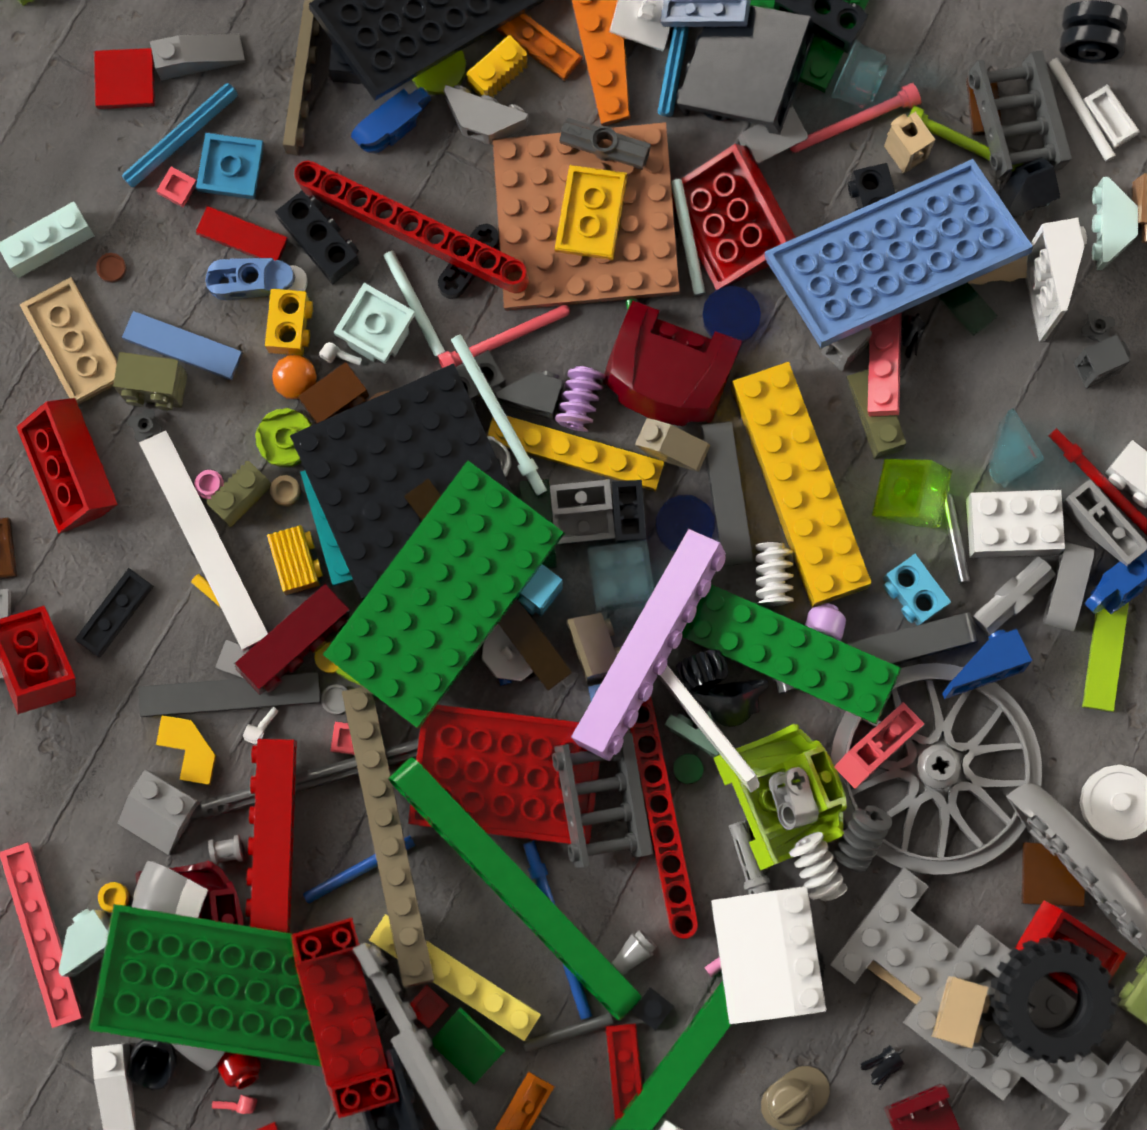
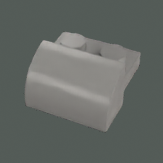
(583, 510)

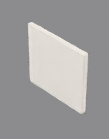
(640, 22)

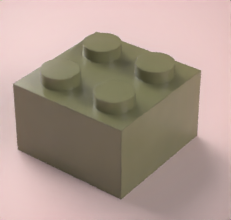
(150, 380)

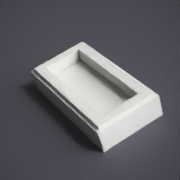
(1111, 117)

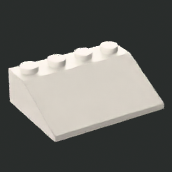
(1053, 271)
(768, 955)

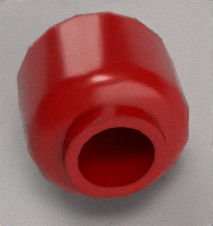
(238, 1069)

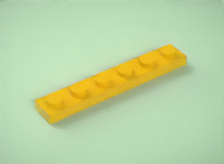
(582, 453)

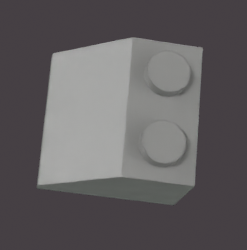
(157, 812)

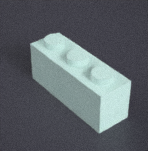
(45, 240)

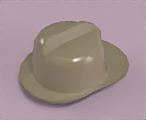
(795, 1098)

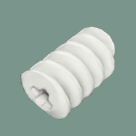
(773, 574)
(818, 867)

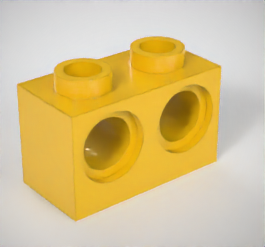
(282, 322)

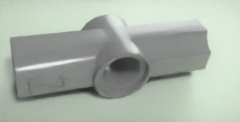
(1013, 596)

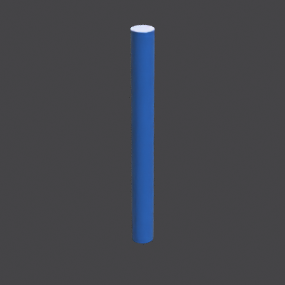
(347, 875)

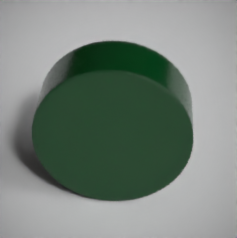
(688, 769)

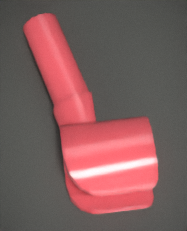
(245, 1105)

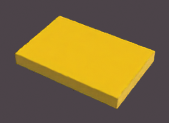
(591, 212)

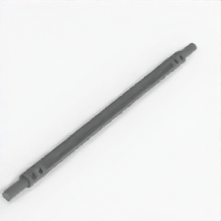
(304, 781)

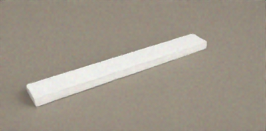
(204, 540)

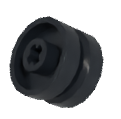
(1093, 32)

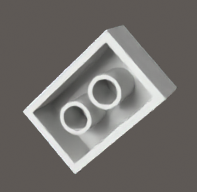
(1015, 523)

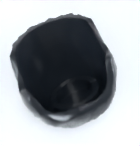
(152, 1064)

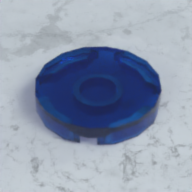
(732, 313)
(681, 514)

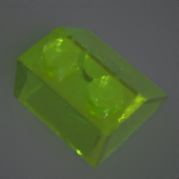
(912, 492)

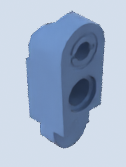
(272, 275)

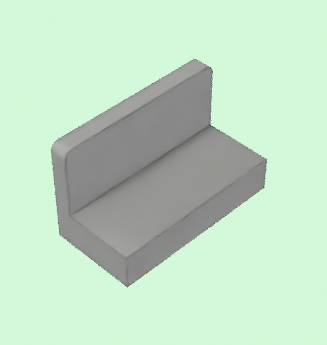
(766, 145)

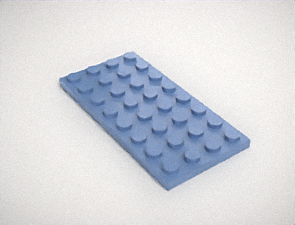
(897, 253)

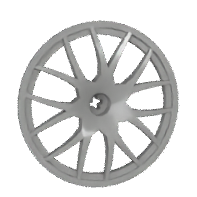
(943, 788)

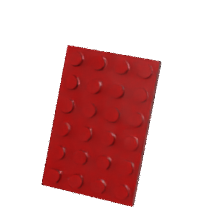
(503, 770)

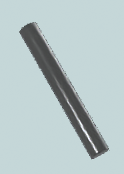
(568, 1032)

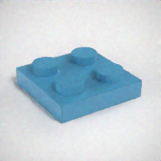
(230, 166)

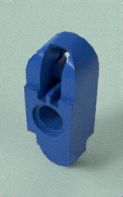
(390, 120)
(1119, 585)

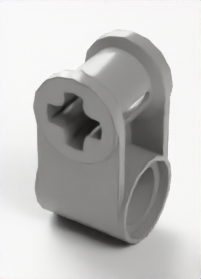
(794, 800)

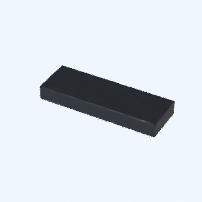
(114, 613)

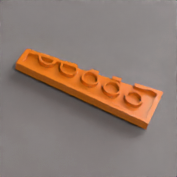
(604, 58)

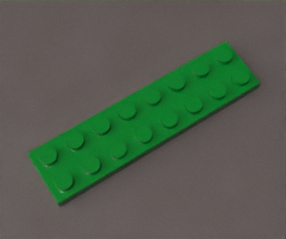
(793, 653)

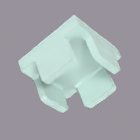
(375, 324)

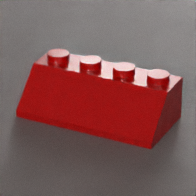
(66, 464)

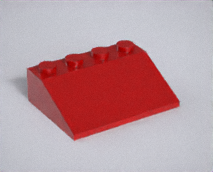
(733, 216)

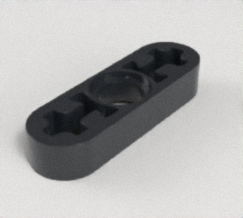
(449, 274)

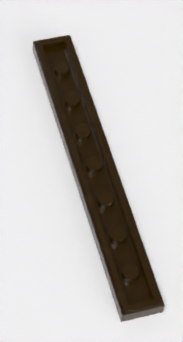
(516, 622)

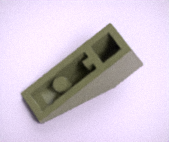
(882, 432)

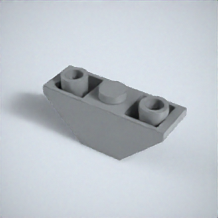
(482, 116)

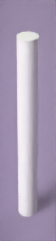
(1081, 109)

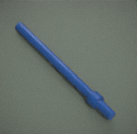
(538, 873)

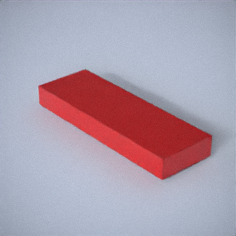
(241, 235)
(624, 1065)

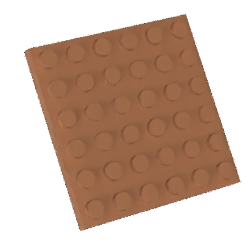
(529, 204)

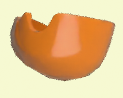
(293, 376)

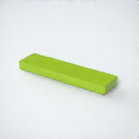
(1105, 659)

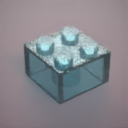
(620, 575)

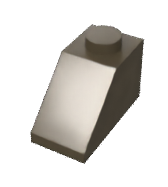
(672, 445)

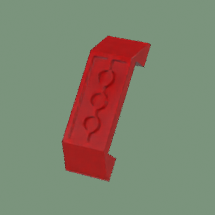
(342, 1018)

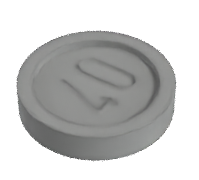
(332, 699)

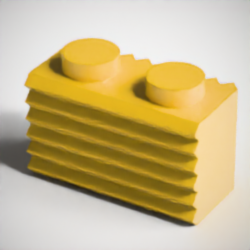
(497, 68)
(294, 559)

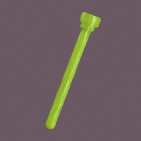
(954, 137)

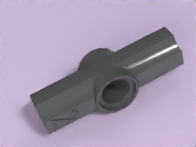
(587, 137)

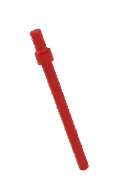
(1074, 454)

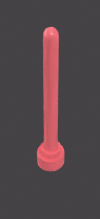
(906, 97)
(505, 337)

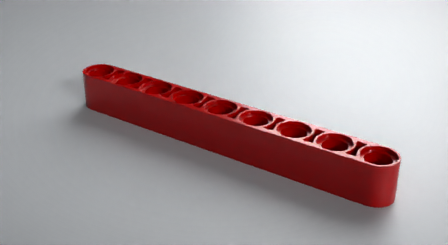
(421, 236)
(667, 818)

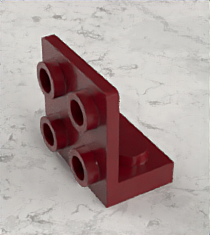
(923, 1111)

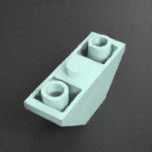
(1114, 223)

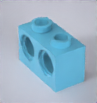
(923, 586)
(540, 591)

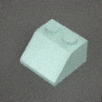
(84, 942)

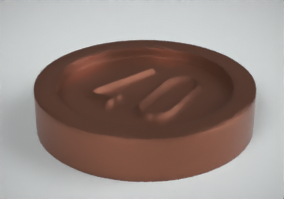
(111, 267)

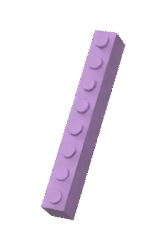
(649, 645)

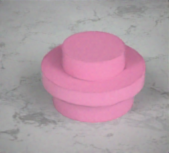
(207, 483)

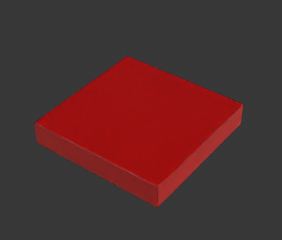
(124, 78)

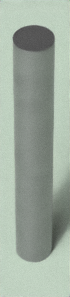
(956, 540)

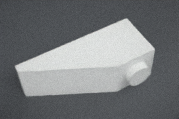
(114, 1087)

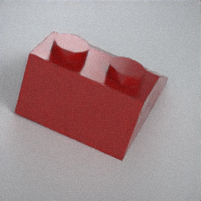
(34, 661)
(1058, 924)

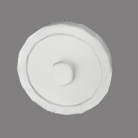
(1115, 802)

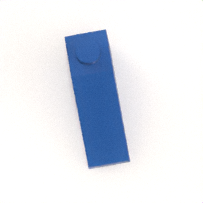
(996, 660)

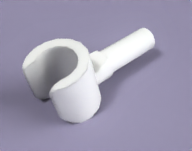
(330, 351)
(253, 733)

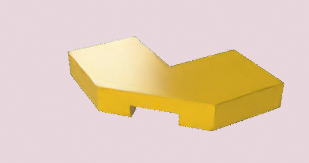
(198, 756)

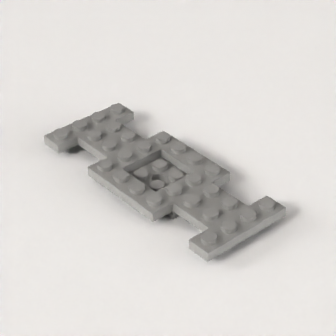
(925, 959)
(414, 1050)

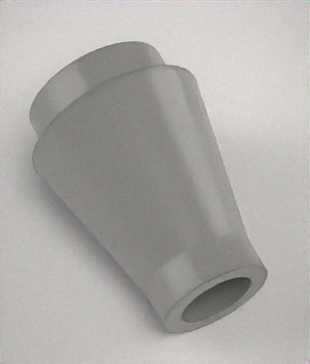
(635, 951)

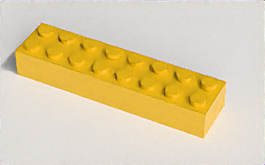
(800, 484)

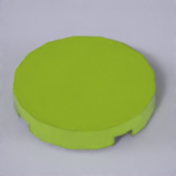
(448, 72)
(274, 436)

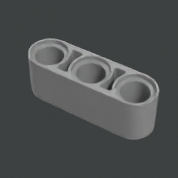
(1068, 587)

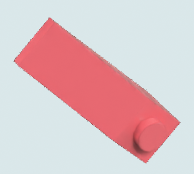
(878, 745)

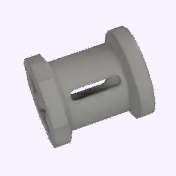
(226, 850)

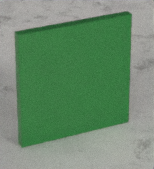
(467, 1046)

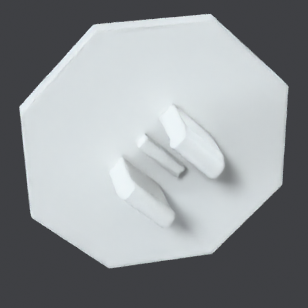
(503, 657)

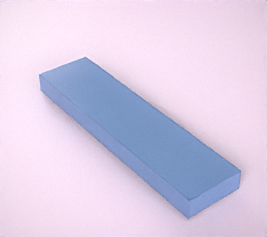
(182, 345)

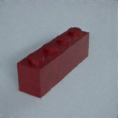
(293, 639)

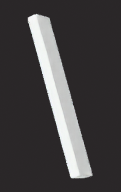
(709, 729)

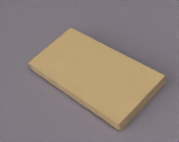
(72, 340)

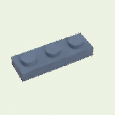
(705, 13)

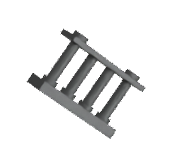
(1040, 97)
(631, 810)

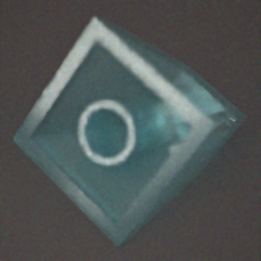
(1013, 451)

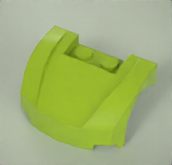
(776, 754)

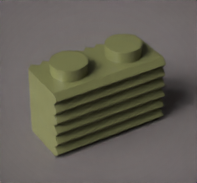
(239, 493)

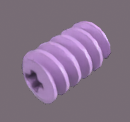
(578, 398)

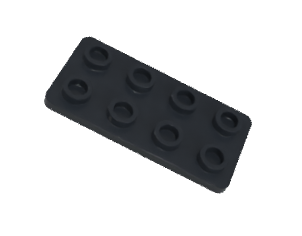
(398, 1114)

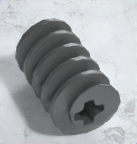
(863, 838)

